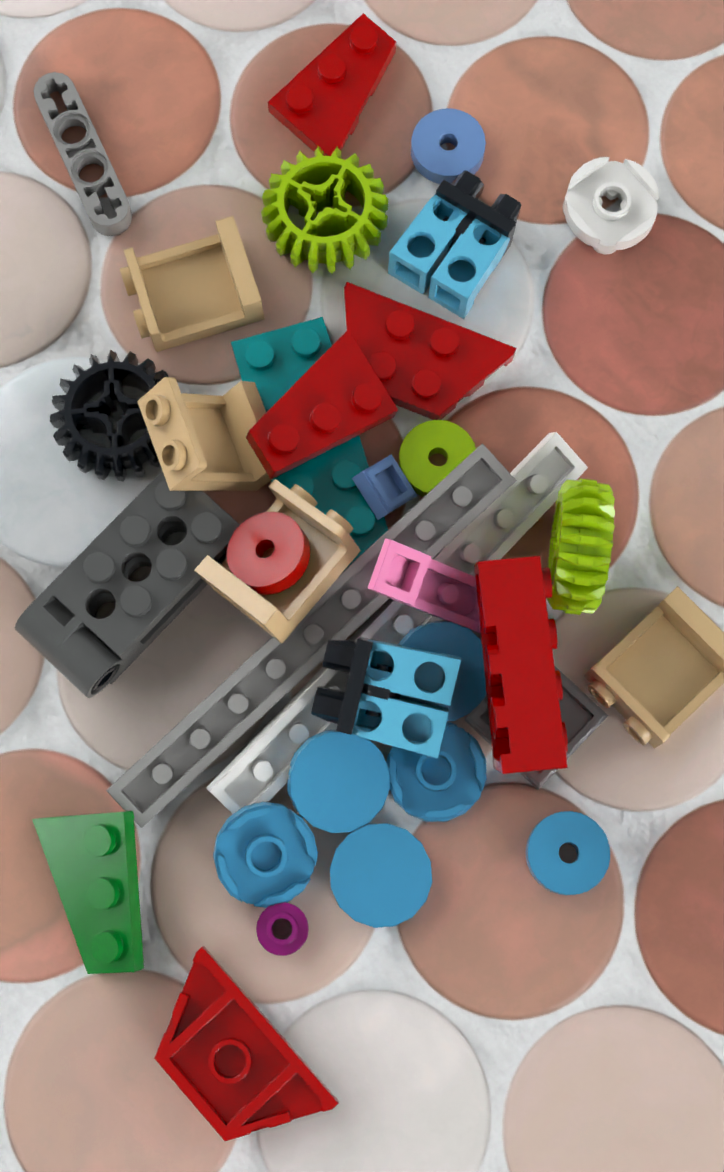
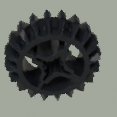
(78, 414)

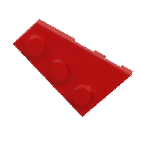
(331, 91)
(322, 409)

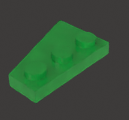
(98, 886)

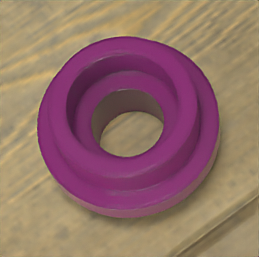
(299, 929)

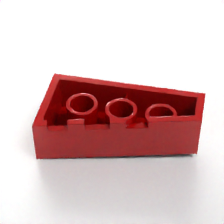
(520, 666)

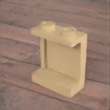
(193, 288)
(204, 437)
(330, 555)
(661, 669)

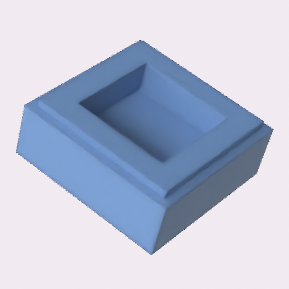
(384, 486)

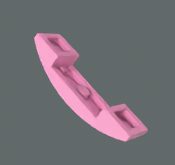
(426, 585)

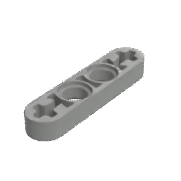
(83, 153)

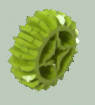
(315, 187)
(581, 545)

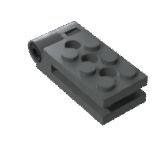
(63, 617)

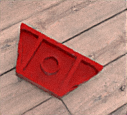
(419, 356)
(234, 1058)

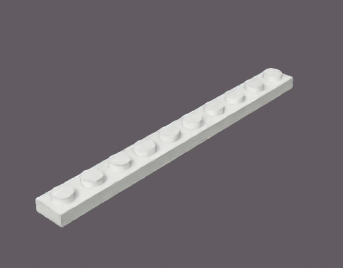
(265, 762)

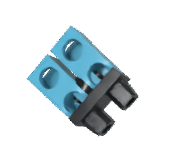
(455, 243)
(372, 697)

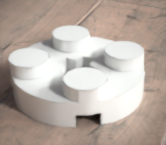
(607, 229)

